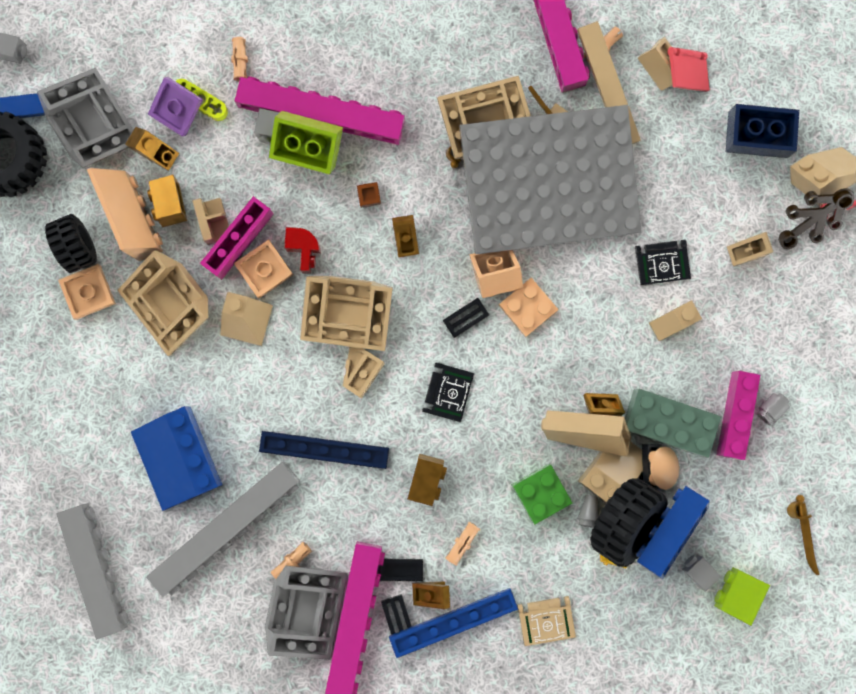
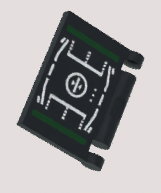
(663, 262)
(448, 392)

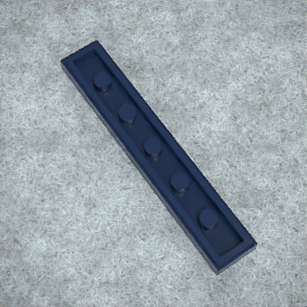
(324, 449)

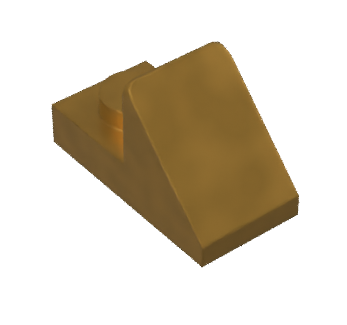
(405, 235)
(603, 404)
(431, 595)

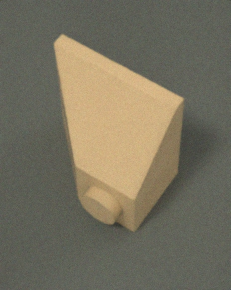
(245, 318)

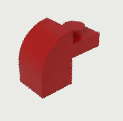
(304, 242)

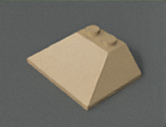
(481, 104)
(166, 300)
(346, 312)

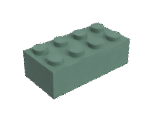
(672, 423)

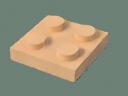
(263, 269)
(86, 291)
(528, 307)

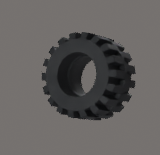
(70, 243)

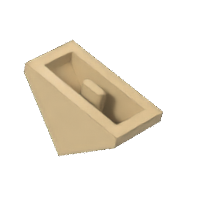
(750, 249)

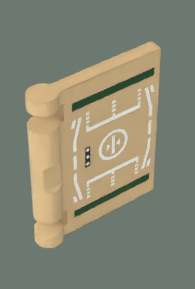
(546, 621)

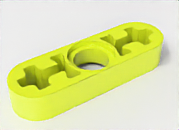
(215, 102)

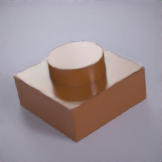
(368, 194)

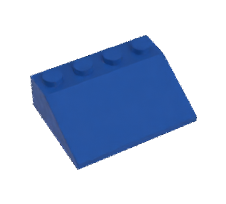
(176, 457)
(673, 532)

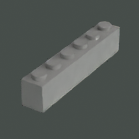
(92, 570)

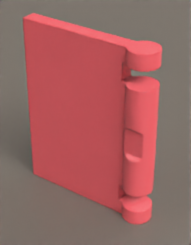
(689, 69)

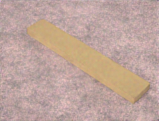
(604, 71)

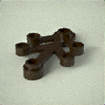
(838, 201)

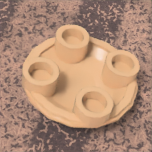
(663, 468)

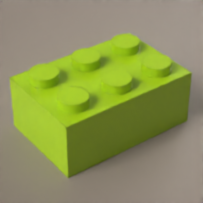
(305, 142)

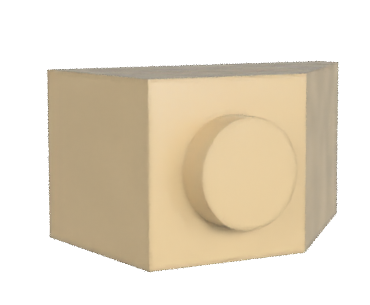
(675, 320)

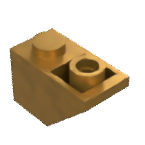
(152, 148)

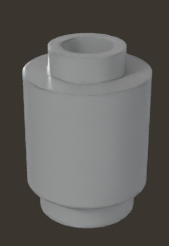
(773, 408)

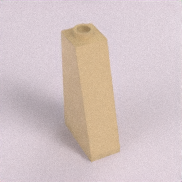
(588, 431)

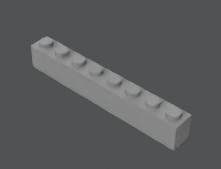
(223, 529)

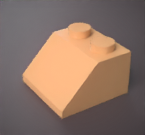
(496, 272)

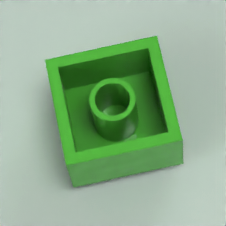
(541, 494)

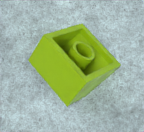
(741, 595)

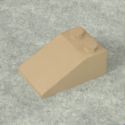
(824, 172)
(610, 471)

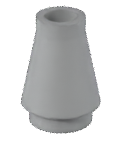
(588, 512)

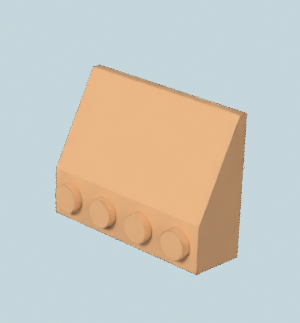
(126, 212)

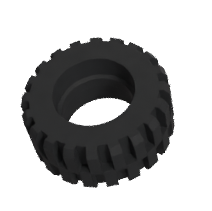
(28, 156)
(627, 521)

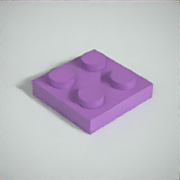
(175, 106)

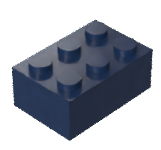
(762, 131)

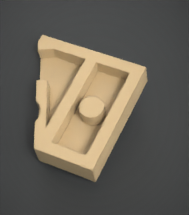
(361, 370)

